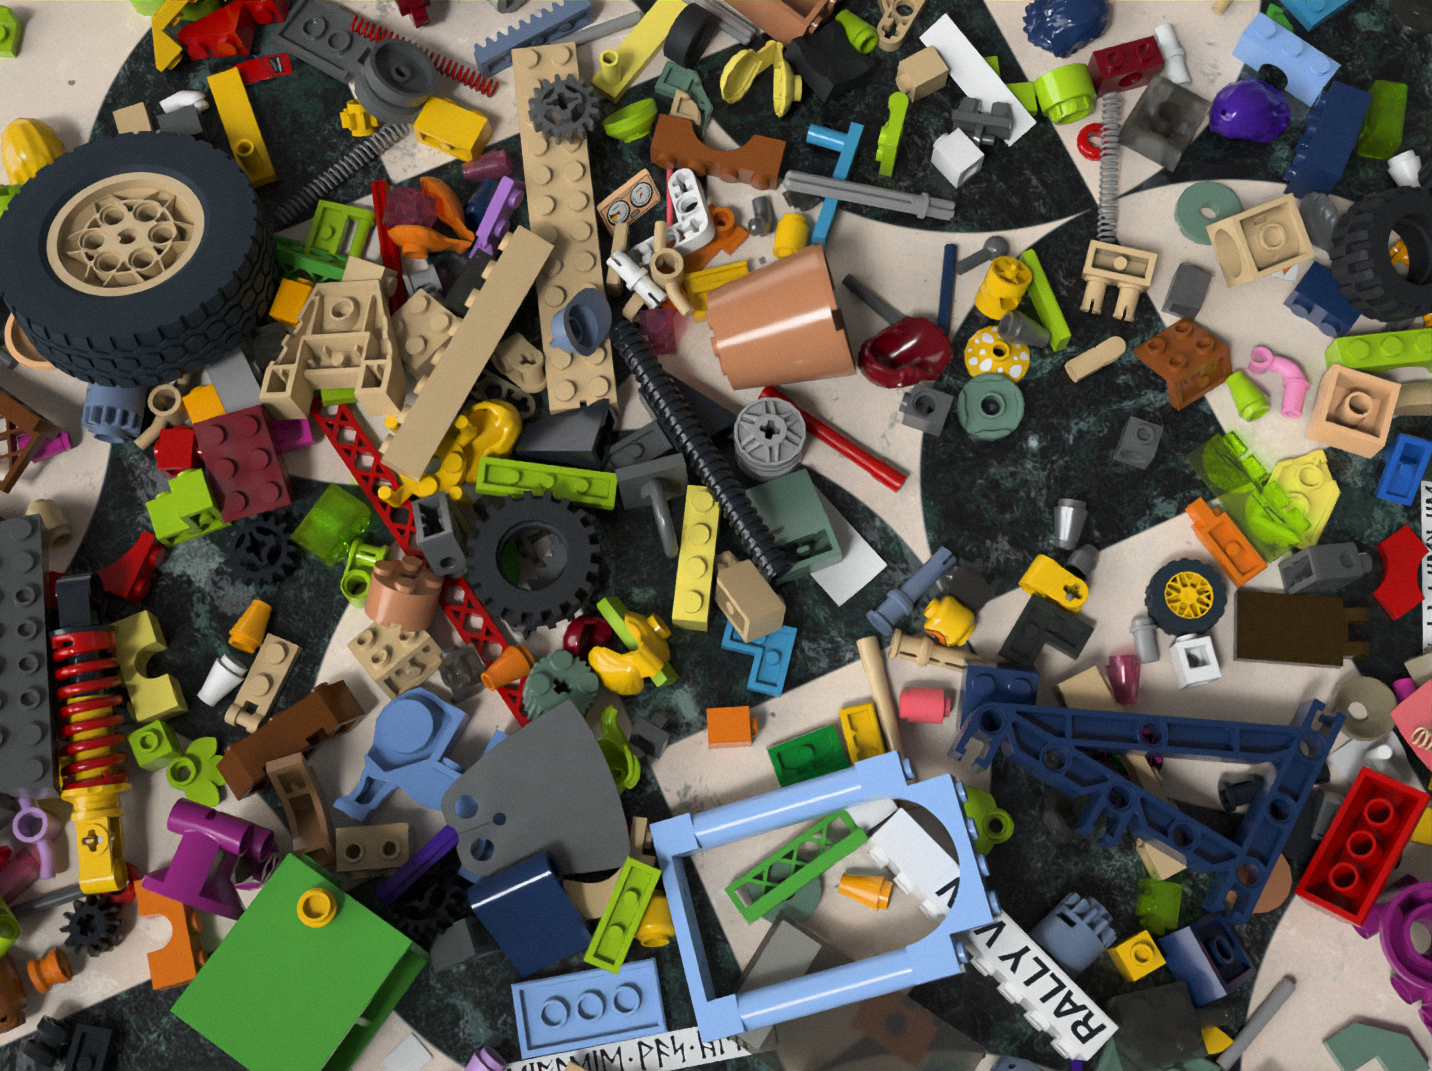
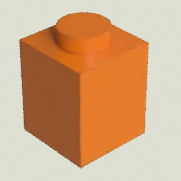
(730, 727)

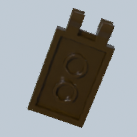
(1296, 630)

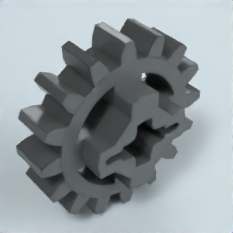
(579, 105)

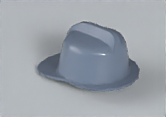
(582, 323)

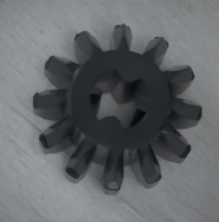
(82, 934)

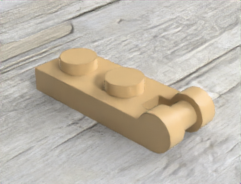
(263, 683)

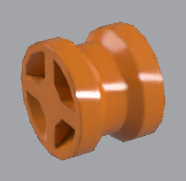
(50, 970)

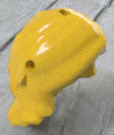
(28, 147)
(498, 432)

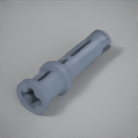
(901, 601)

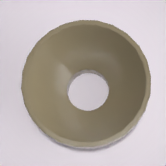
(1375, 698)

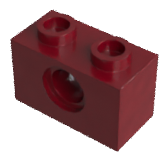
(1125, 66)

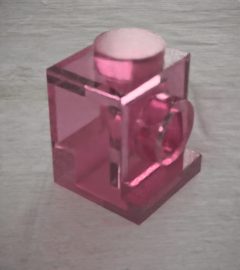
(658, 330)

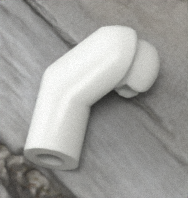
(183, 99)

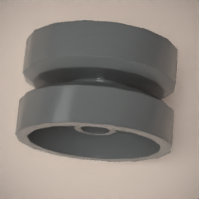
(395, 81)

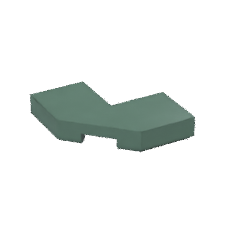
(688, 81)
(1361, 1043)

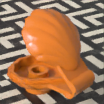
(420, 240)

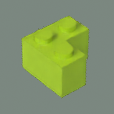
(186, 510)

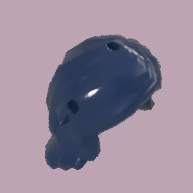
(1065, 24)

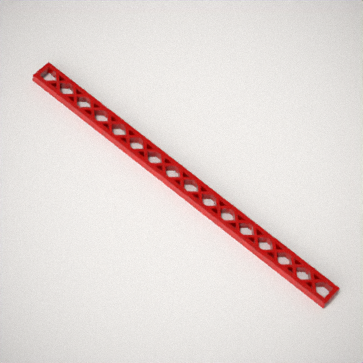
(409, 529)

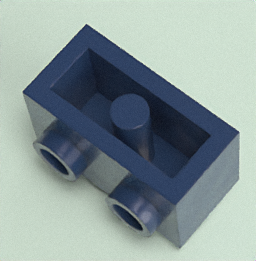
(1321, 302)

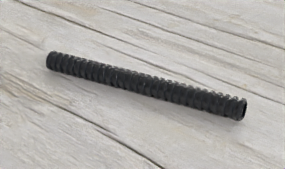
(698, 448)

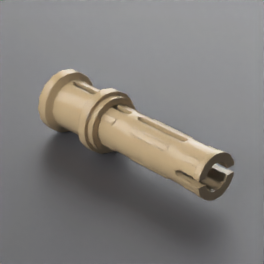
(926, 652)

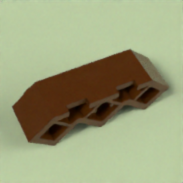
(301, 728)

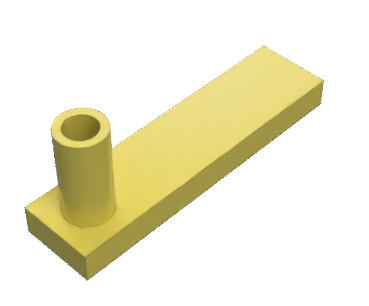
(634, 54)

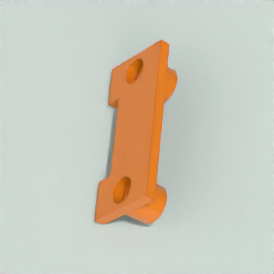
(726, 238)

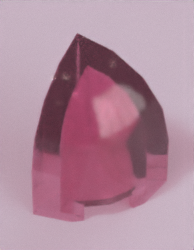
(18, 875)

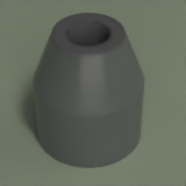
(1082, 562)

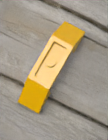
(165, 46)

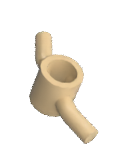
(668, 257)
(157, 401)

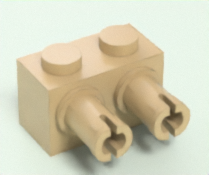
(1117, 266)

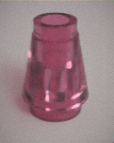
(489, 165)
(1124, 678)

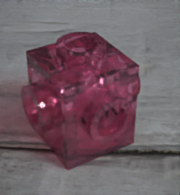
(409, 207)

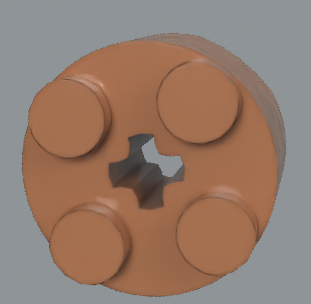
(403, 594)

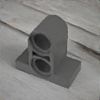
(460, 944)

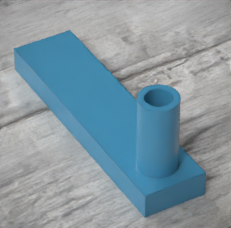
(849, 146)

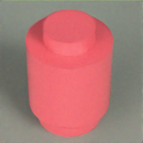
(924, 705)

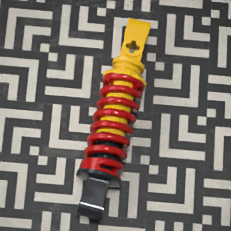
(93, 775)

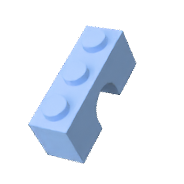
(1304, 65)

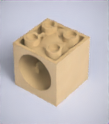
(1260, 241)

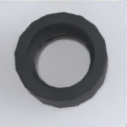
(690, 35)

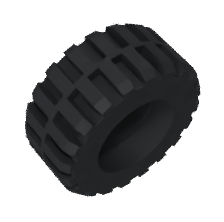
(1363, 255)

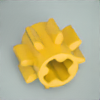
(358, 119)

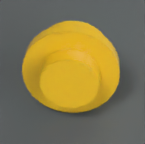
(317, 907)

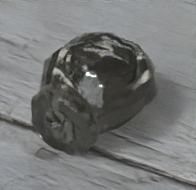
(1063, 814)

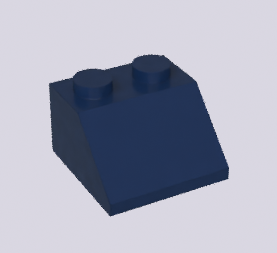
(1206, 957)

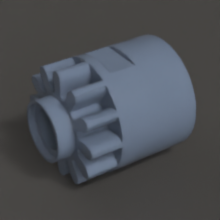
(114, 412)
(1074, 933)

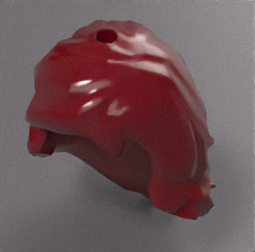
(905, 354)

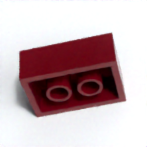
(244, 462)

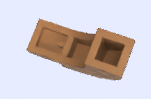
(305, 808)

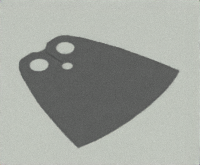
(554, 798)

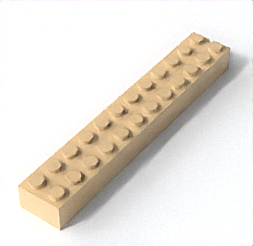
(564, 215)

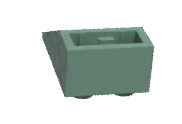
(797, 522)

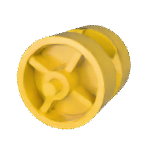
(1002, 287)

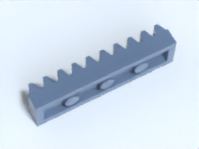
(551, 26)

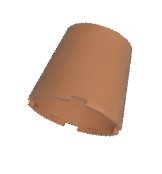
(780, 324)

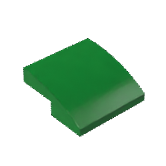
(807, 756)

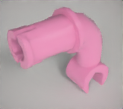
(1294, 379)

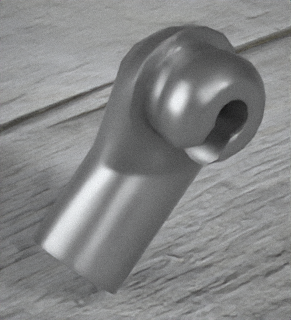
(763, 219)

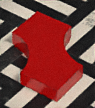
(1399, 583)

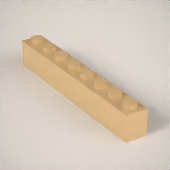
(466, 354)

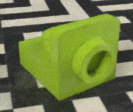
(9, 32)

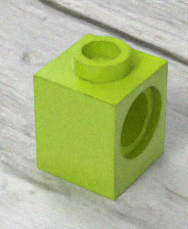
(155, 745)

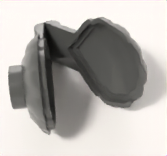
(1320, 219)

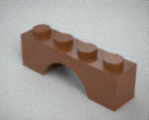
(753, 164)

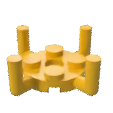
(447, 478)

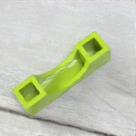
(1382, 351)

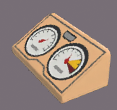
(628, 202)

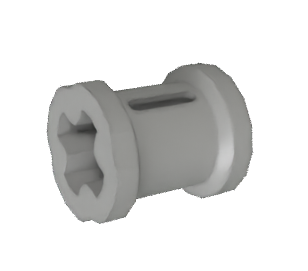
(424, 279)

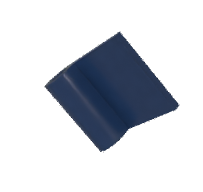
(531, 914)

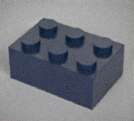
(1326, 140)

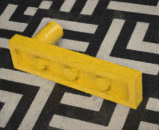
(242, 127)

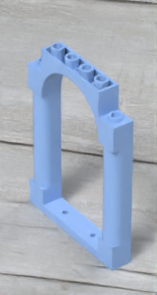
(916, 964)

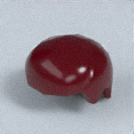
(586, 633)

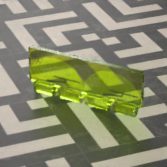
(1242, 495)

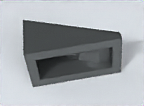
(1326, 808)

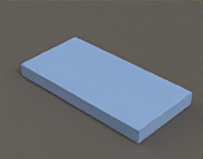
(588, 1008)

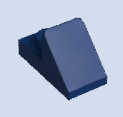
(1404, 468)

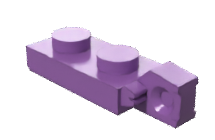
(496, 219)

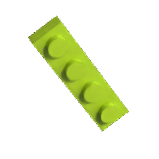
(513, 477)

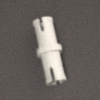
(1172, 55)
(637, 279)

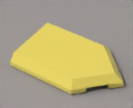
(1311, 490)

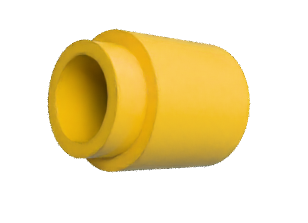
(790, 235)

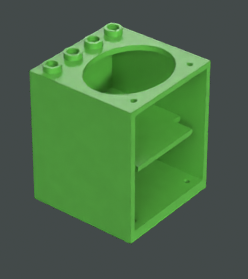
(297, 992)

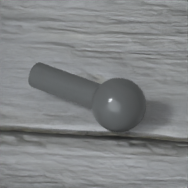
(992, 248)

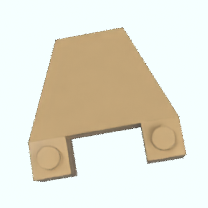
(338, 344)

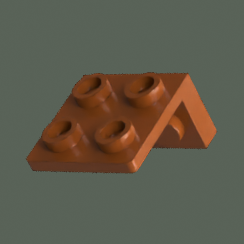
(1187, 360)

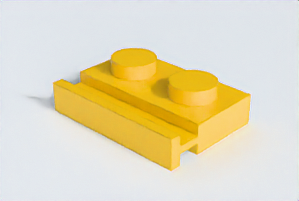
(701, 282)

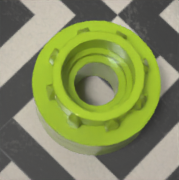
(1066, 93)

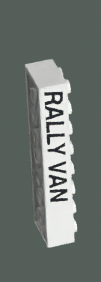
(998, 949)

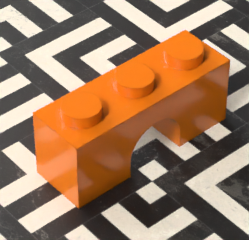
(183, 955)

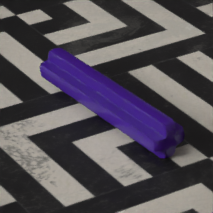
(417, 865)

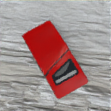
(265, 68)

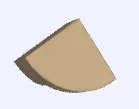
(686, 108)

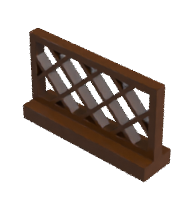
(28, 421)

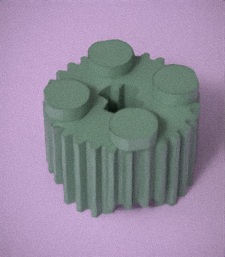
(560, 674)

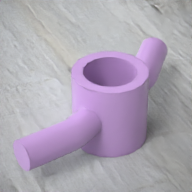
(43, 840)

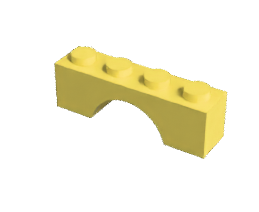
(696, 560)

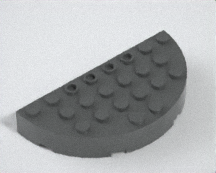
(26, 671)

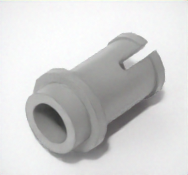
(1144, 640)

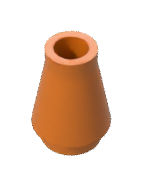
(508, 667)

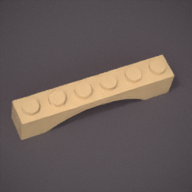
(1091, 692)

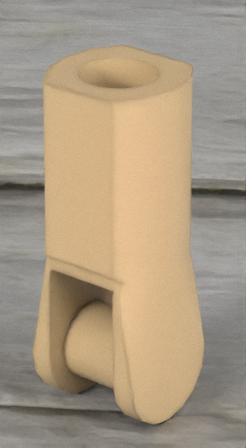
(1095, 358)

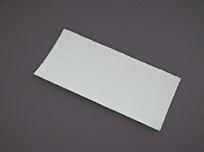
(858, 562)

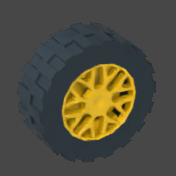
(1185, 597)

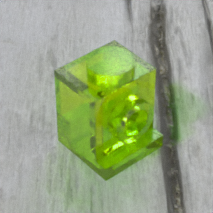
(1158, 905)

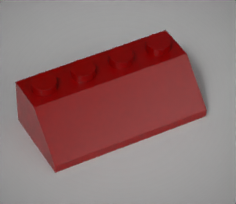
(1362, 847)

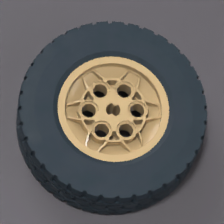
(137, 258)

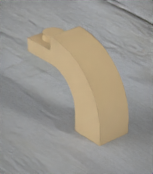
(593, 897)

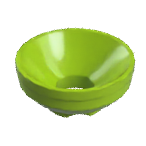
(631, 121)

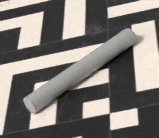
(601, 29)
(1256, 1024)

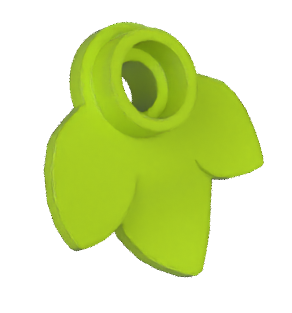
(204, 776)
(984, 809)

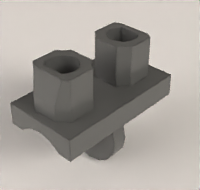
(982, 127)

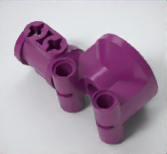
(214, 859)
(1392, 918)

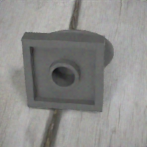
(653, 485)

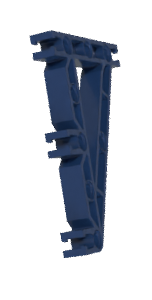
(1033, 730)

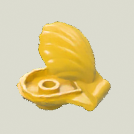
(626, 672)

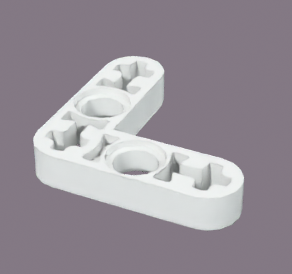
(687, 223)

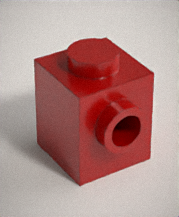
(177, 451)

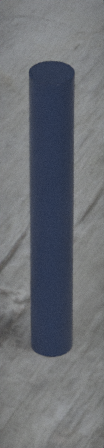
(947, 288)

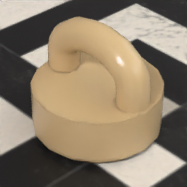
(633, 306)

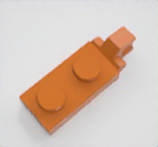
(1225, 543)

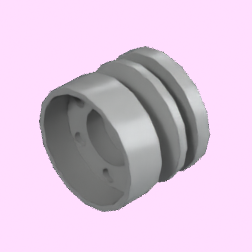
(774, 457)

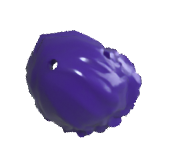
(1252, 111)

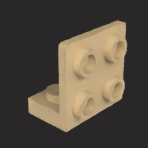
(396, 657)

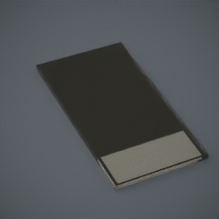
(867, 1035)

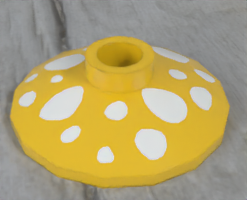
(981, 360)

